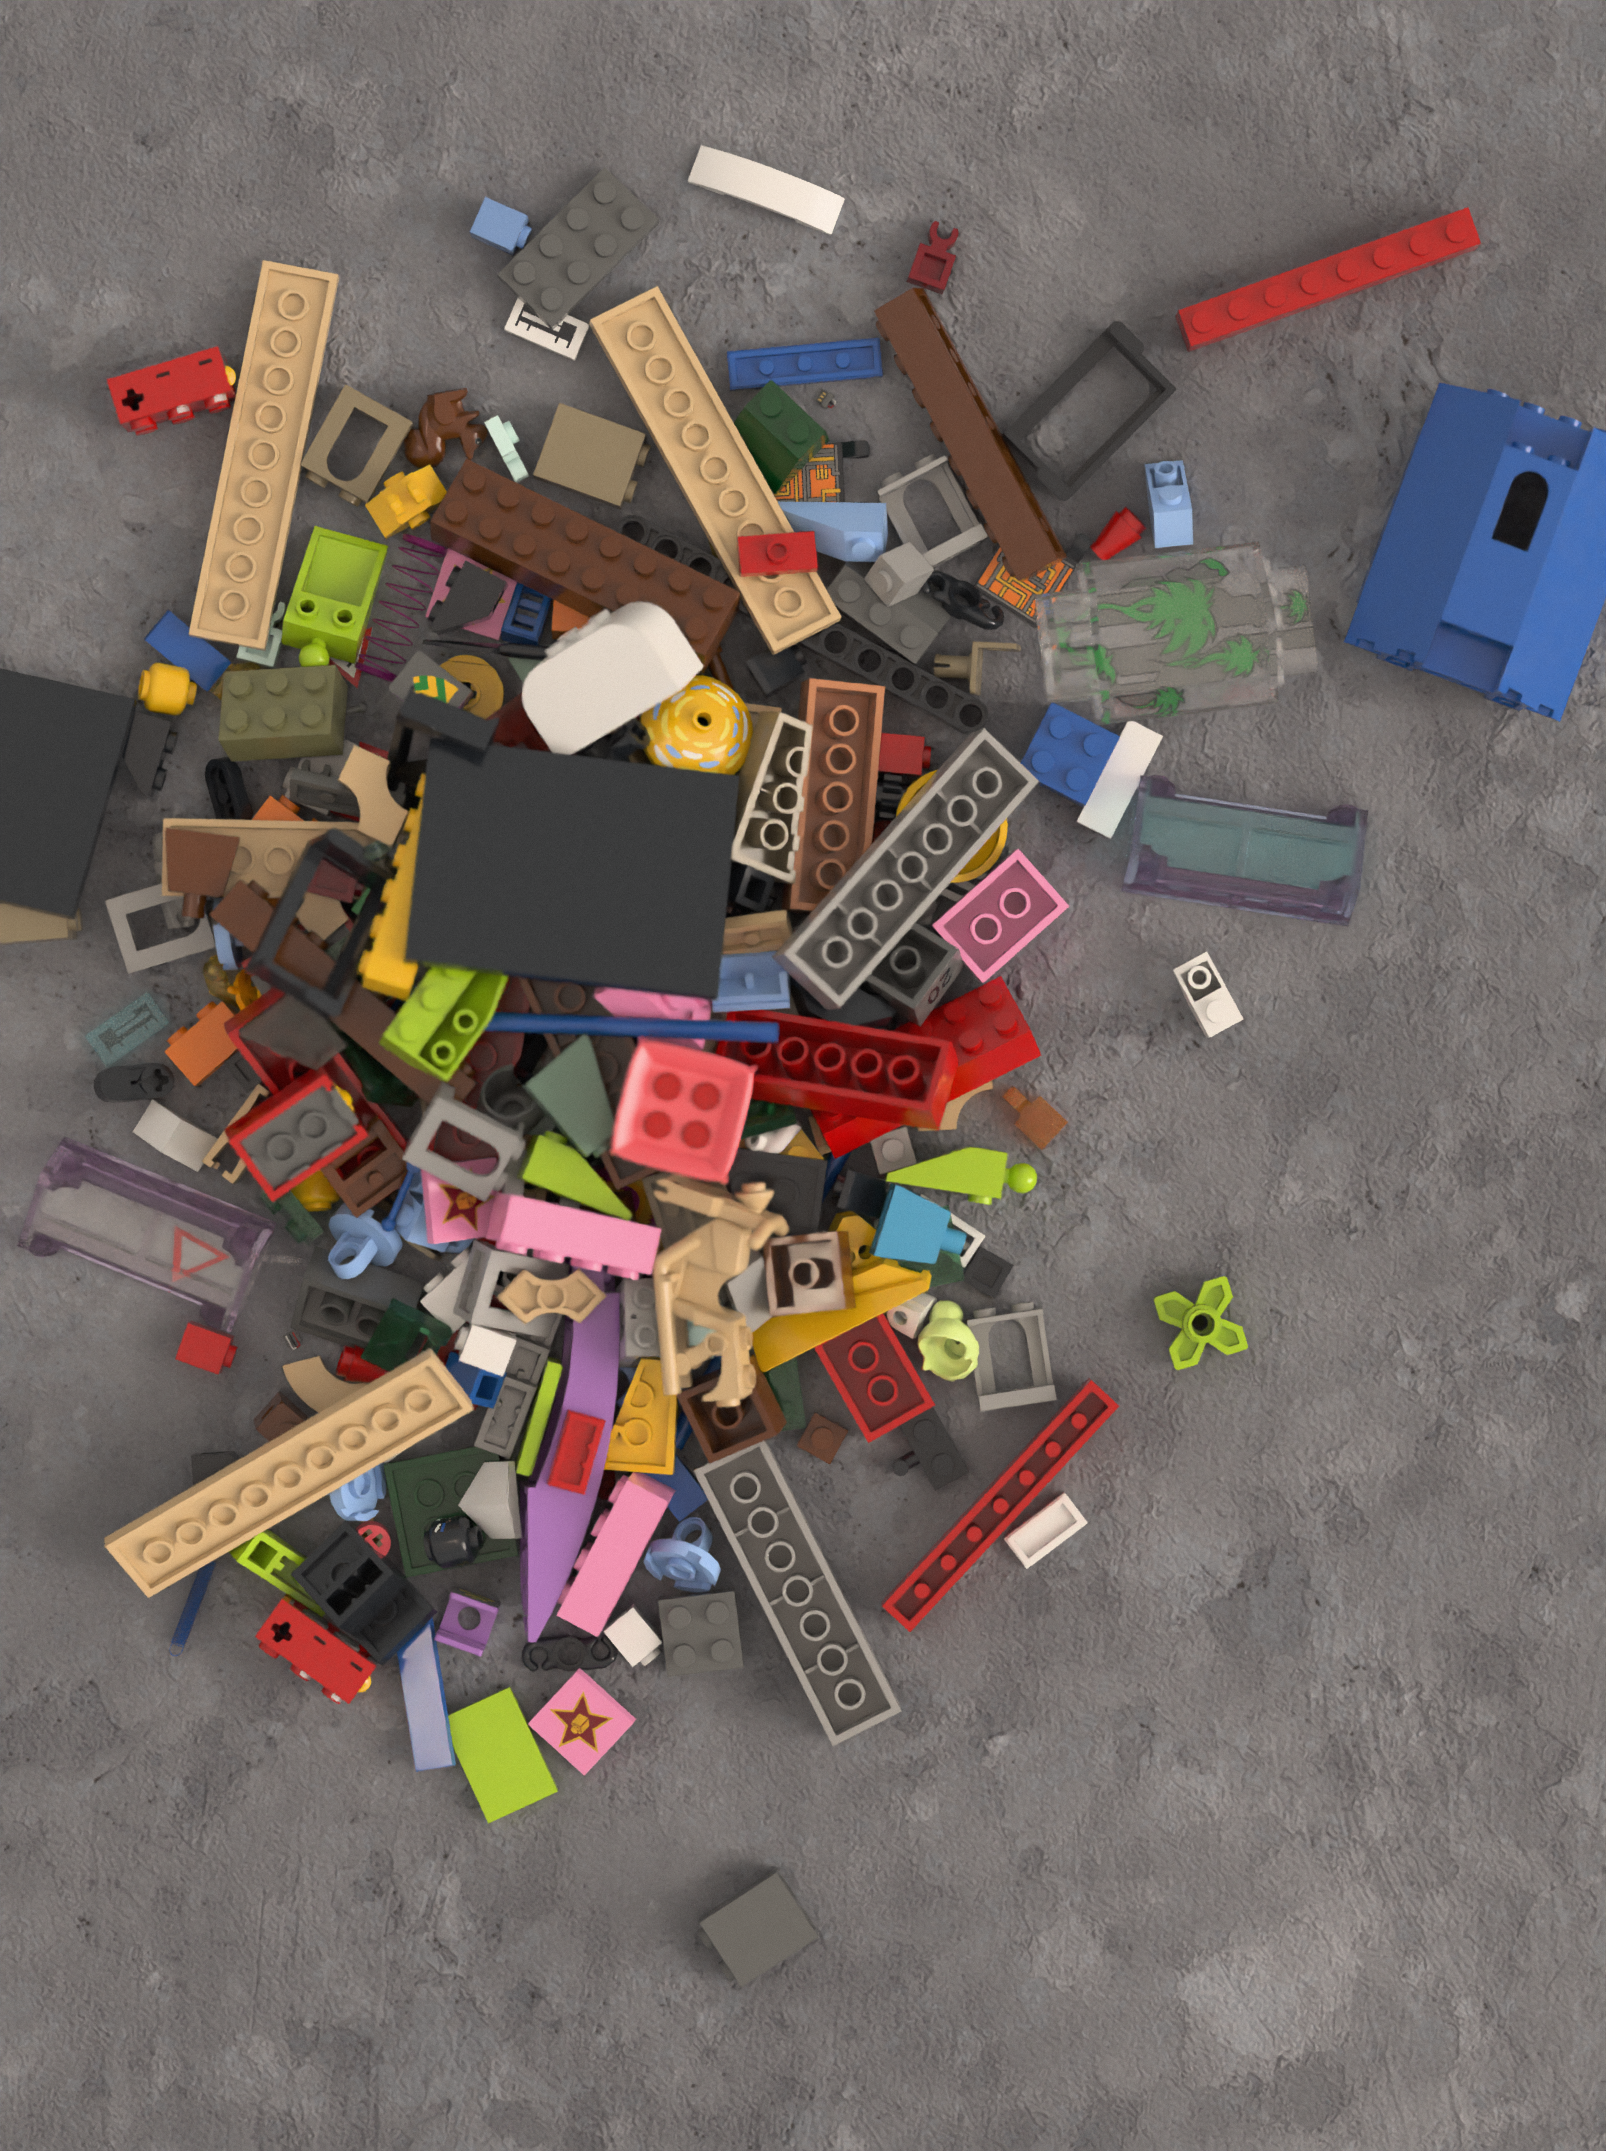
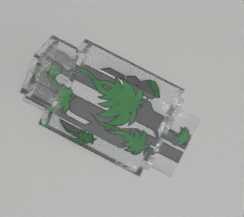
(1176, 633)

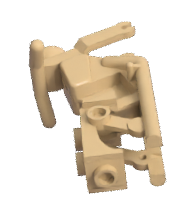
(693, 1272)

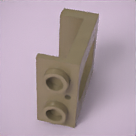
(366, 483)

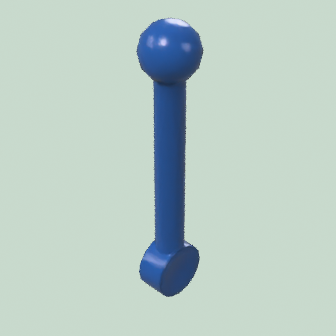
(389, 1223)

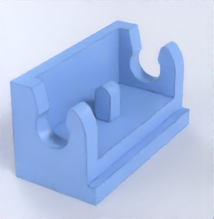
(752, 983)

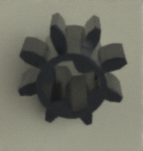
(888, 795)

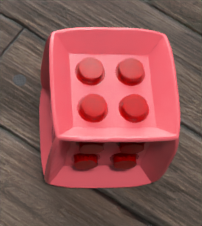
(682, 1110)

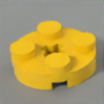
(483, 680)

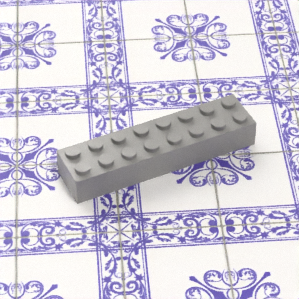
(905, 869)
(798, 1591)

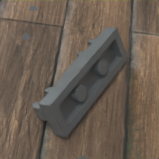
(327, 792)

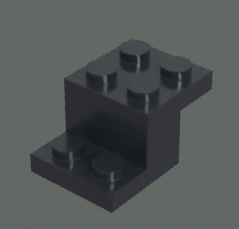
(364, 1593)

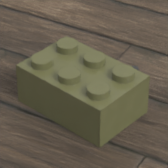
(283, 713)

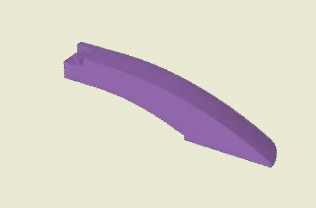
(552, 1517)

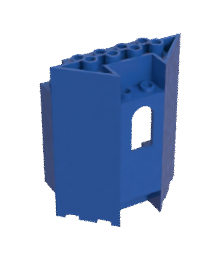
(1473, 606)

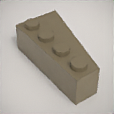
(772, 796)

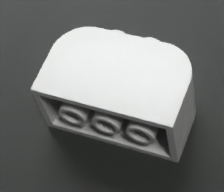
(607, 675)

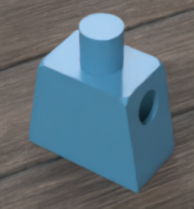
(914, 1229)

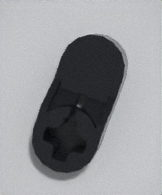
(115, 1086)

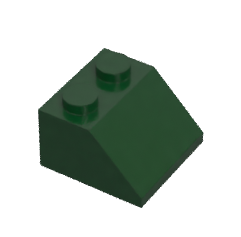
(779, 435)

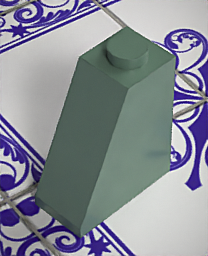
(575, 1098)

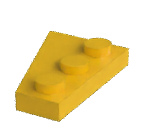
(646, 1425)

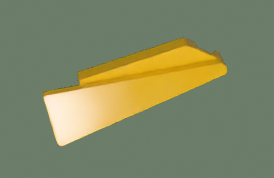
(876, 1290)

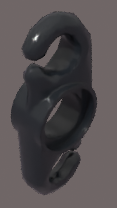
(974, 612)
(552, 1644)

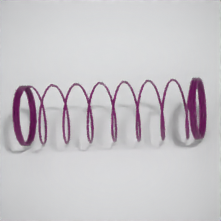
(423, 544)

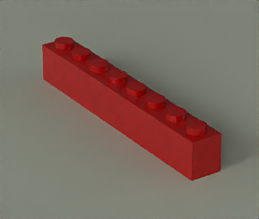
(1328, 279)
(999, 1504)

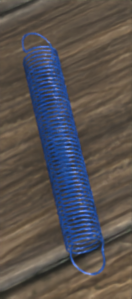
(187, 1627)

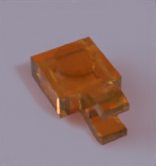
(1036, 1119)

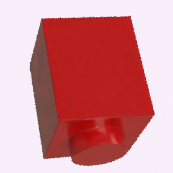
(903, 755)
(206, 1348)

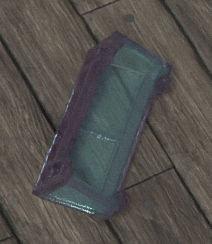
(1244, 854)

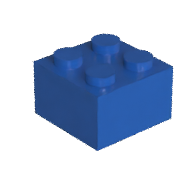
(1068, 754)

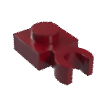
(932, 263)

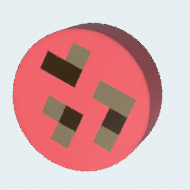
(376, 1535)

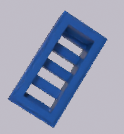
(518, 635)

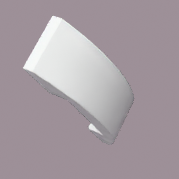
(766, 188)

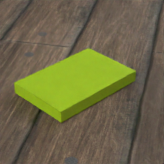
(538, 1416)
(500, 1755)

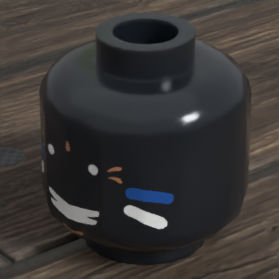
(453, 1541)

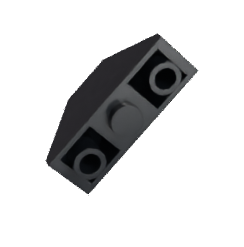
(859, 1009)

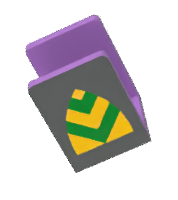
(430, 680)
(454, 1634)

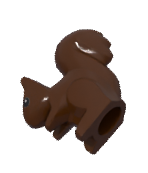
(441, 420)

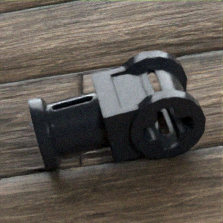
(620, 744)

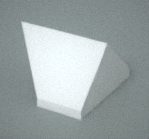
(494, 1500)

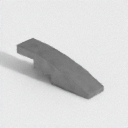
(504, 1422)

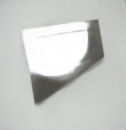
(294, 1032)

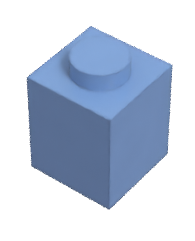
(501, 227)

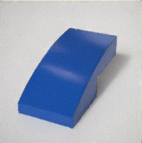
(195, 654)

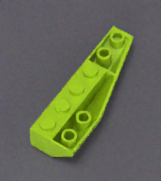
(443, 1019)

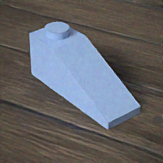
(842, 528)

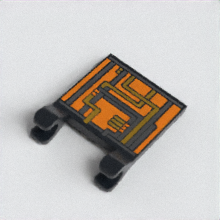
(824, 474)
(1019, 595)

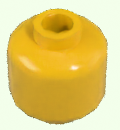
(166, 689)
(316, 1193)

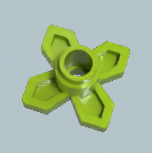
(1210, 1303)

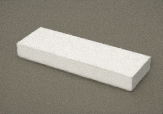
(1119, 779)

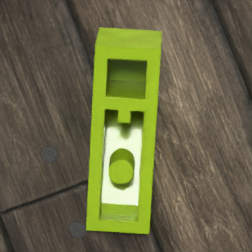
(565, 1173)
(275, 1561)

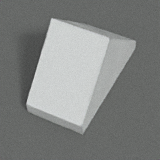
(174, 1135)

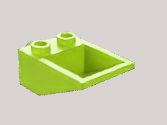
(333, 597)
(968, 1171)

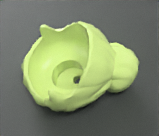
(940, 1343)

